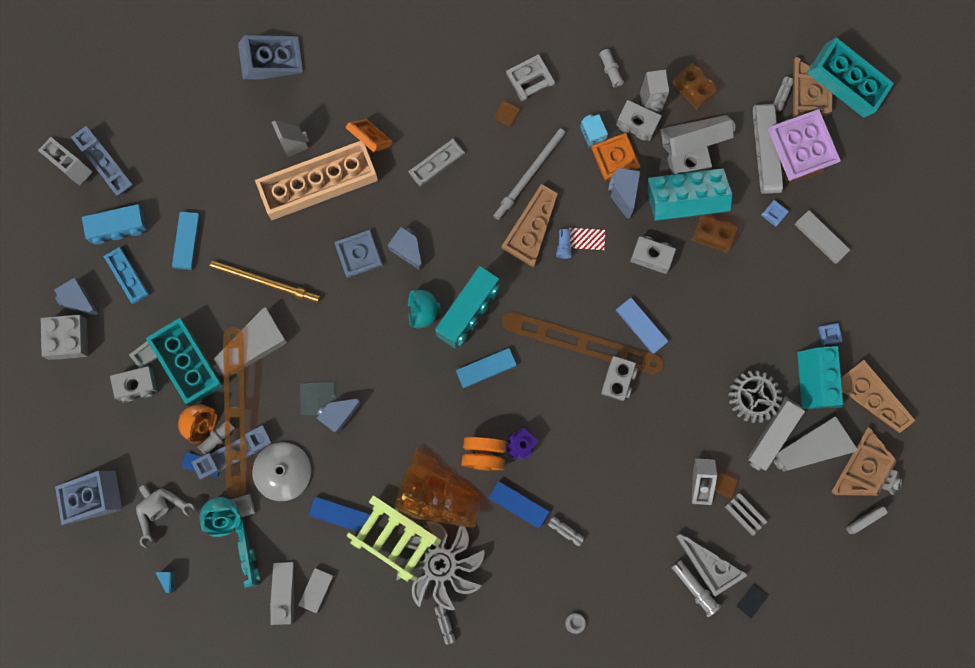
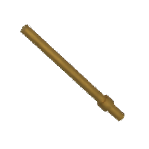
(300, 293)

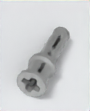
(702, 596)

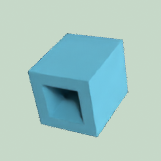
(593, 129)

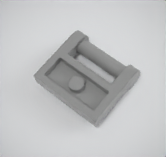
(527, 72)

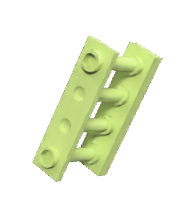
(410, 530)

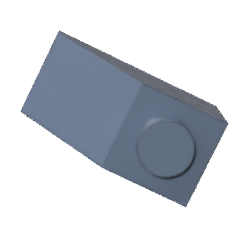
(406, 247)
(74, 297)
(337, 413)

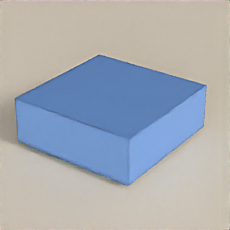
(775, 213)
(830, 334)

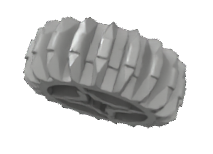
(751, 404)

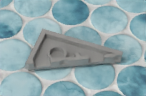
(714, 571)

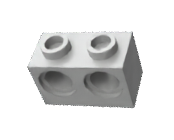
(614, 377)

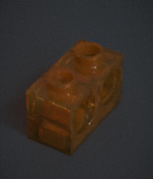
(690, 88)
(713, 237)

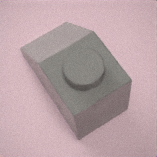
(703, 481)

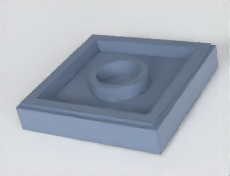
(358, 253)

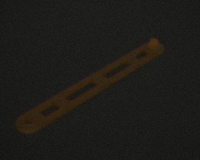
(513, 323)
(234, 485)

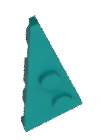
(247, 557)

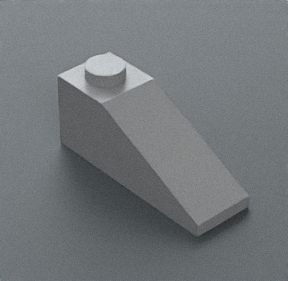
(291, 138)
(65, 161)
(282, 594)

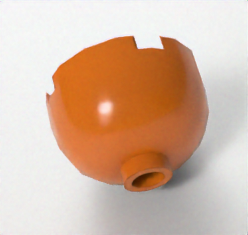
(196, 422)

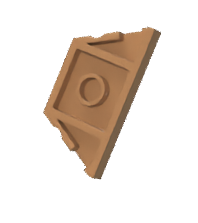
(808, 93)
(866, 468)

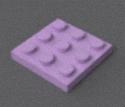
(803, 145)

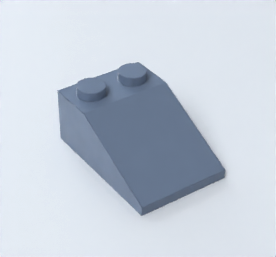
(269, 56)
(88, 497)

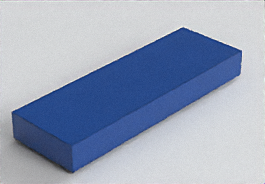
(518, 505)
(338, 514)

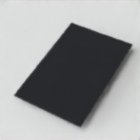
(752, 601)

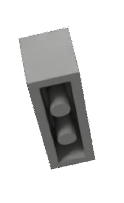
(654, 90)

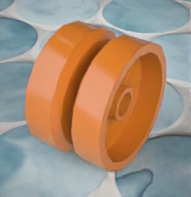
(484, 450)

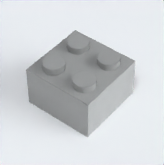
(64, 337)

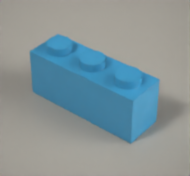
(114, 224)

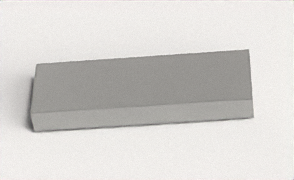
(436, 162)
(822, 237)

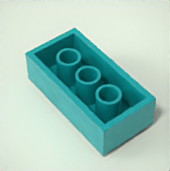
(850, 77)
(689, 194)
(467, 307)
(184, 362)

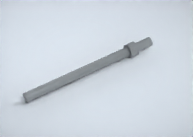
(508, 202)

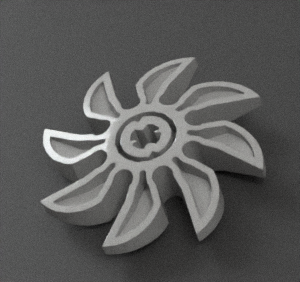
(449, 572)

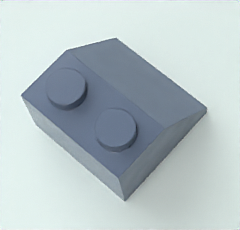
(624, 189)

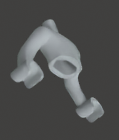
(155, 507)

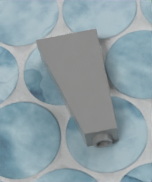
(697, 134)
(259, 339)
(775, 434)
(819, 444)

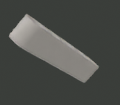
(767, 157)

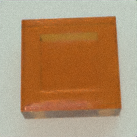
(506, 113)
(725, 485)

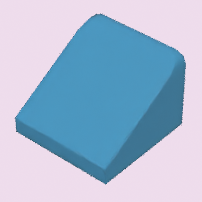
(167, 580)

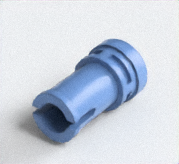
(564, 248)

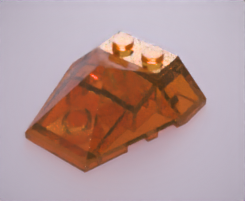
(435, 494)

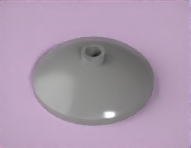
(295, 473)

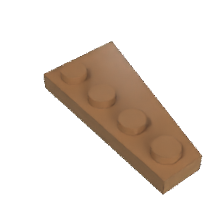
(530, 229)
(870, 392)

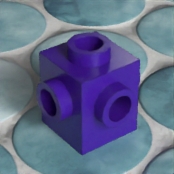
(520, 444)

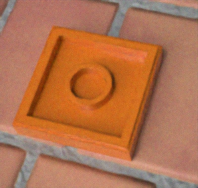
(369, 135)
(615, 154)

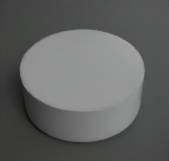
(575, 623)

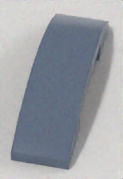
(102, 161)
(215, 462)

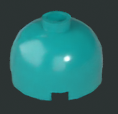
(423, 308)
(219, 517)

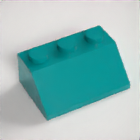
(820, 378)

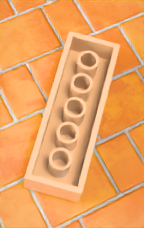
(316, 180)

